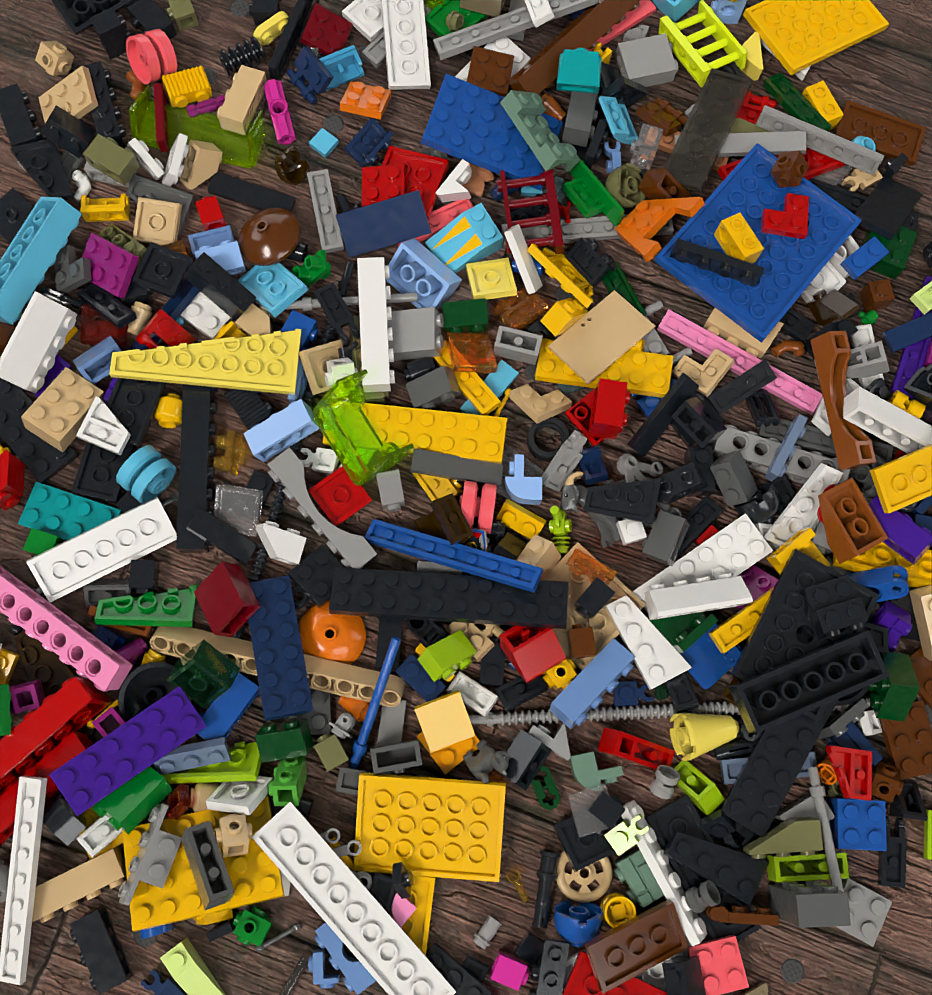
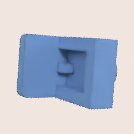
(317, 965)

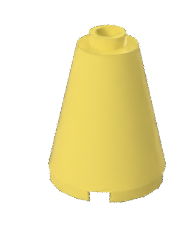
(701, 733)

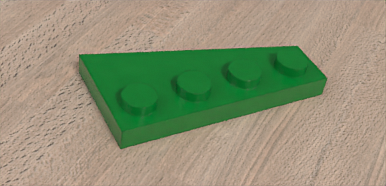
(166, 609)

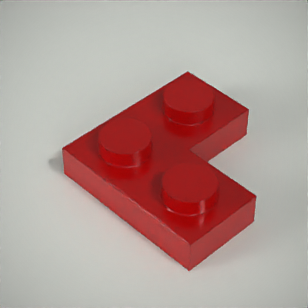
(791, 221)

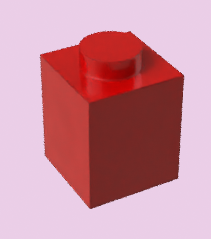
(210, 213)

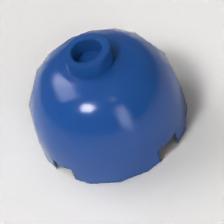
(578, 923)

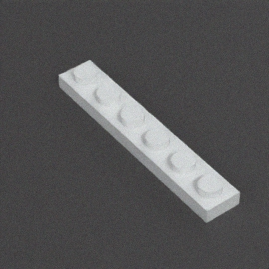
(665, 876)

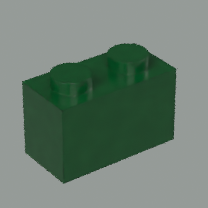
(466, 316)
(284, 740)

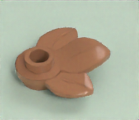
(476, 182)

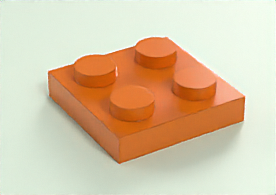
(365, 100)

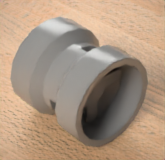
(665, 780)

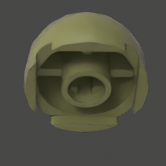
(624, 185)

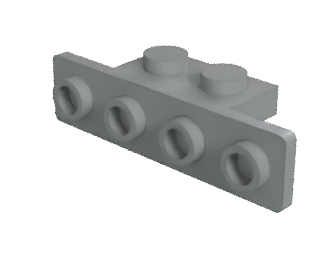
(154, 857)

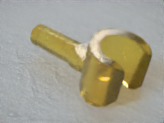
(518, 886)

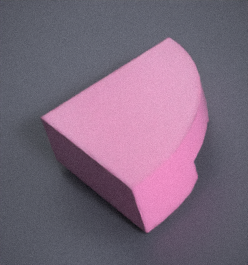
(402, 909)

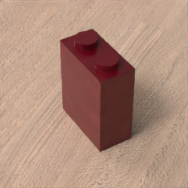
(226, 599)

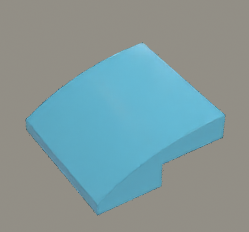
(618, 120)

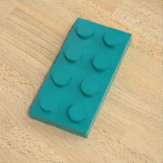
(63, 512)

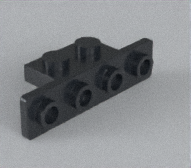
(550, 968)

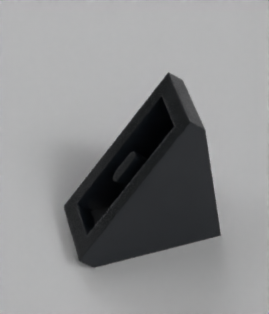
(908, 803)

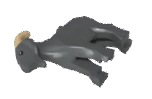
(606, 525)

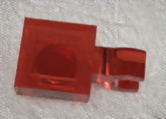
(178, 802)

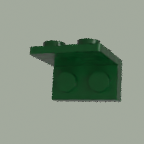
(684, 629)

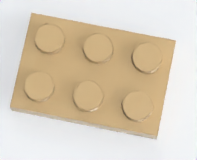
(72, 94)

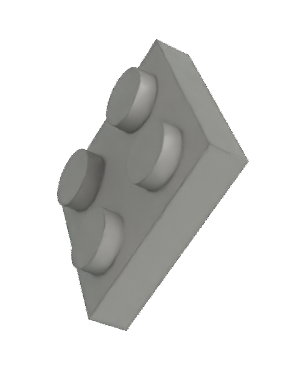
(866, 912)

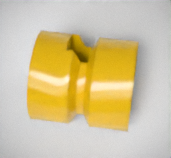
(902, 401)
(617, 909)

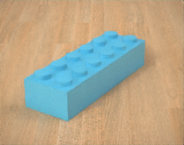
(33, 252)

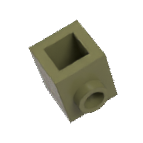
(182, 13)
(331, 751)

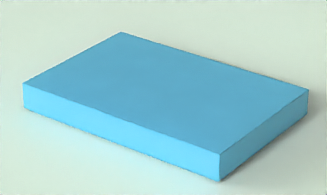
(273, 287)

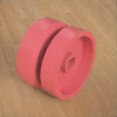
(151, 55)
(478, 507)

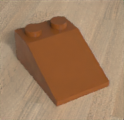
(849, 521)

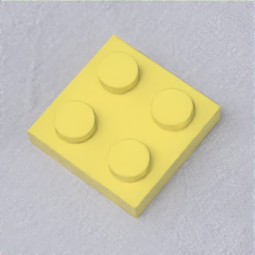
(491, 279)

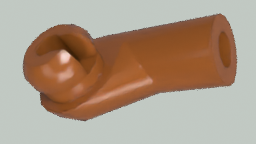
(137, 86)
(789, 345)

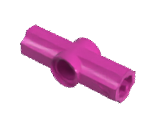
(281, 121)

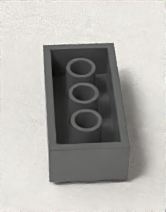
(809, 904)

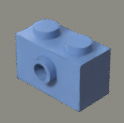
(96, 361)

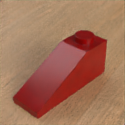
(634, 749)

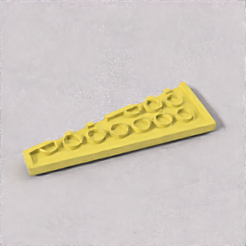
(241, 363)

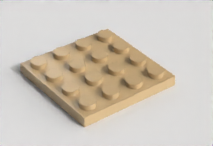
(603, 626)

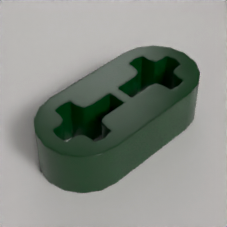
(551, 787)

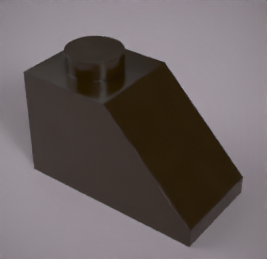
(831, 306)

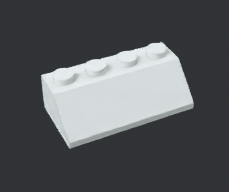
(36, 342)
(696, 597)

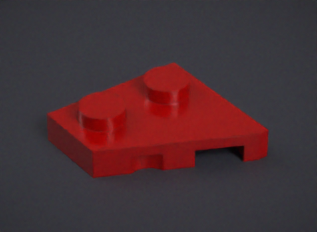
(852, 771)

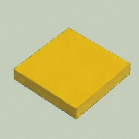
(444, 721)

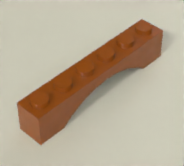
(831, 359)

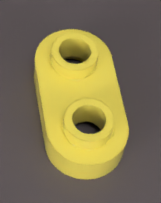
(271, 28)

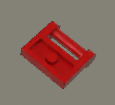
(166, 329)

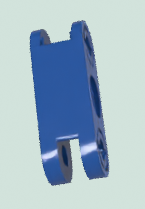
(883, 581)

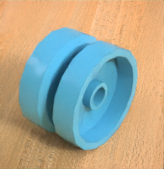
(146, 474)

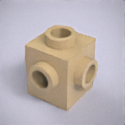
(54, 58)
(233, 835)

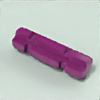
(205, 106)

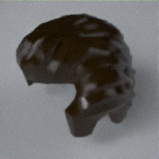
(290, 167)

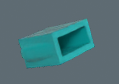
(579, 71)

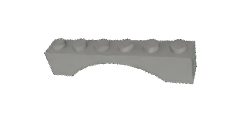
(291, 473)

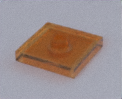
(471, 352)

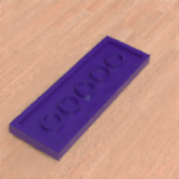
(127, 751)

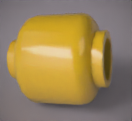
(169, 411)

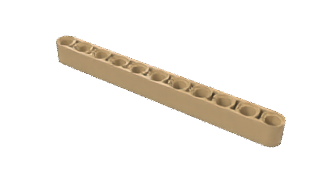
(321, 673)

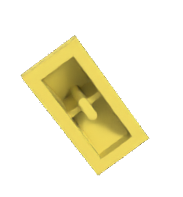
(754, 61)

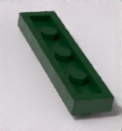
(793, 101)

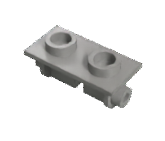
(343, 725)

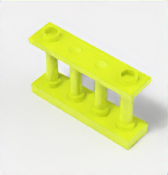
(691, 57)

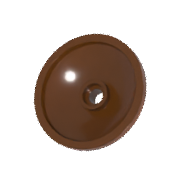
(269, 236)

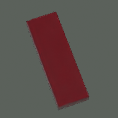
(161, 117)

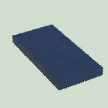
(383, 223)

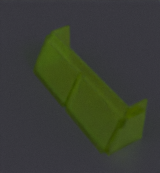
(236, 148)

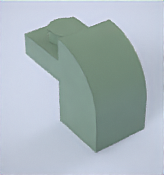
(587, 774)

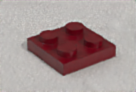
(325, 31)

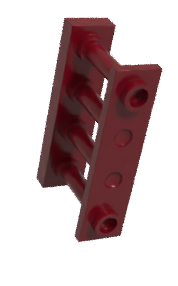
(548, 199)

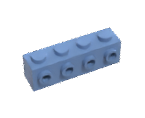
(592, 683)

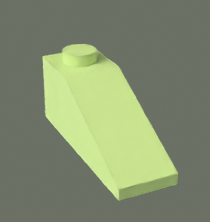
(190, 970)

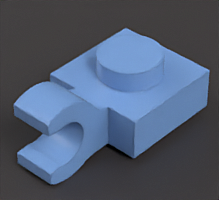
(614, 155)

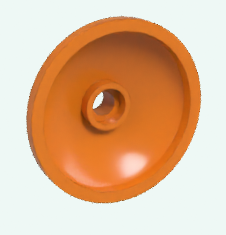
(347, 640)

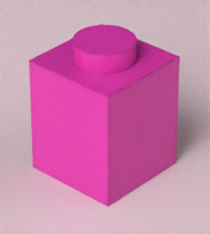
(509, 971)

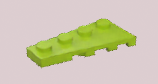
(243, 766)

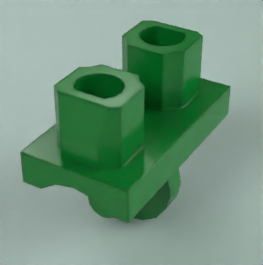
(313, 269)

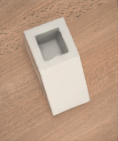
(281, 544)

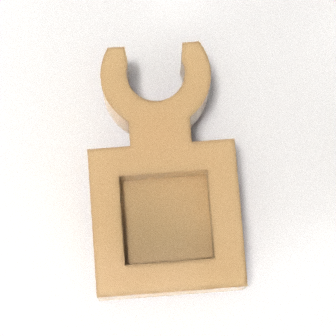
(862, 179)

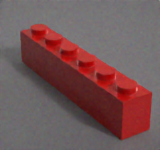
(70, 747)

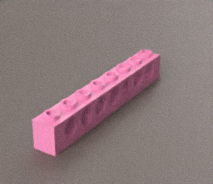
(20, 601)

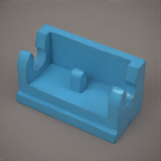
(343, 66)

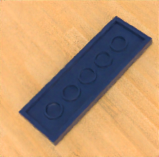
(279, 651)

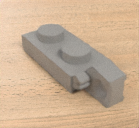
(564, 461)

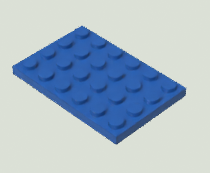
(476, 128)

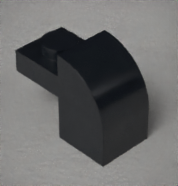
(62, 820)

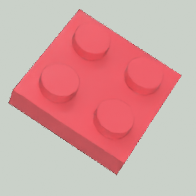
(720, 965)

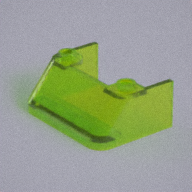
(351, 433)

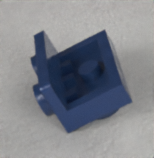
(368, 142)

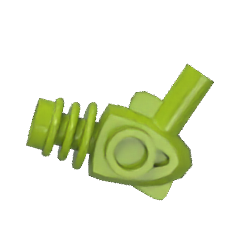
(560, 527)

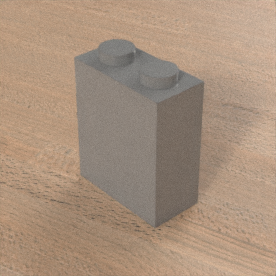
(647, 60)
(416, 333)

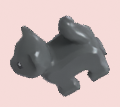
(486, 761)

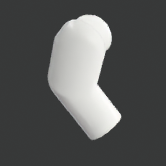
(83, 184)

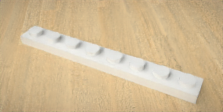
(22, 879)

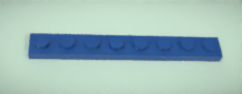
(454, 556)

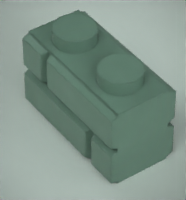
(638, 877)

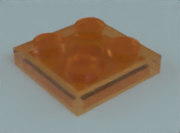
(584, 564)

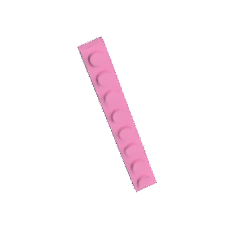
(705, 343)

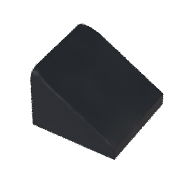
(606, 810)
(529, 948)

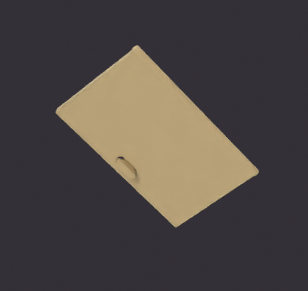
(598, 343)

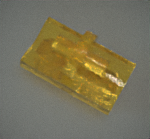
(234, 454)

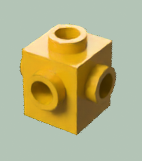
(555, 681)

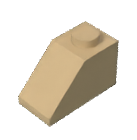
(200, 163)
(255, 321)

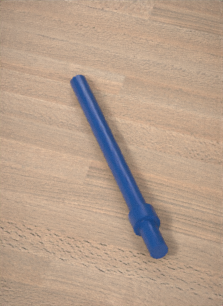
(360, 746)

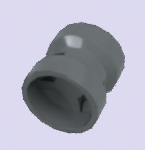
(703, 896)

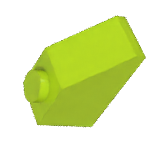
(698, 788)

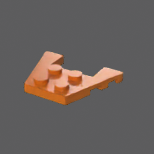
(649, 218)

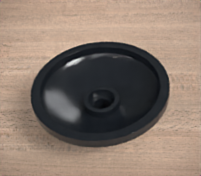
(139, 683)

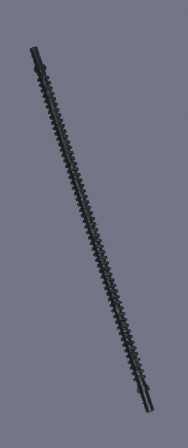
(343, 286)

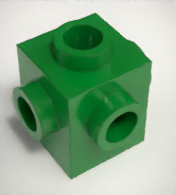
(261, 923)

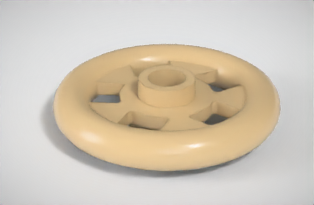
(584, 894)

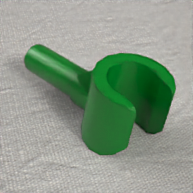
(869, 317)

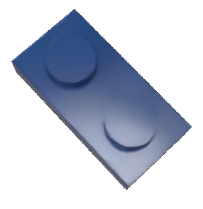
(864, 258)

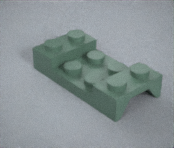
(526, 112)

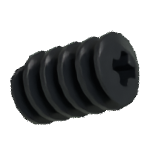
(241, 55)

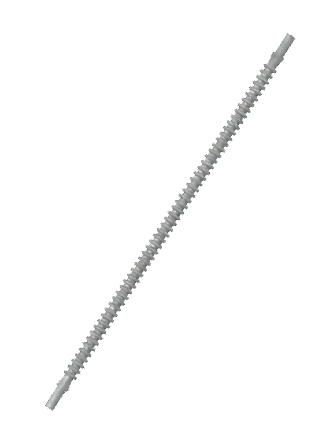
(611, 713)

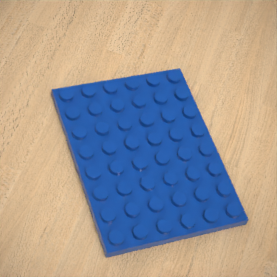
(787, 261)

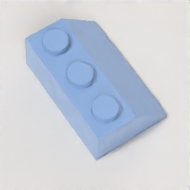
(421, 272)

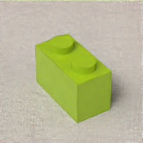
(447, 656)

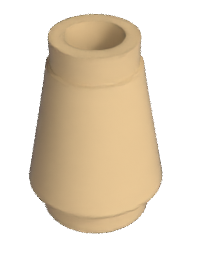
(143, 314)

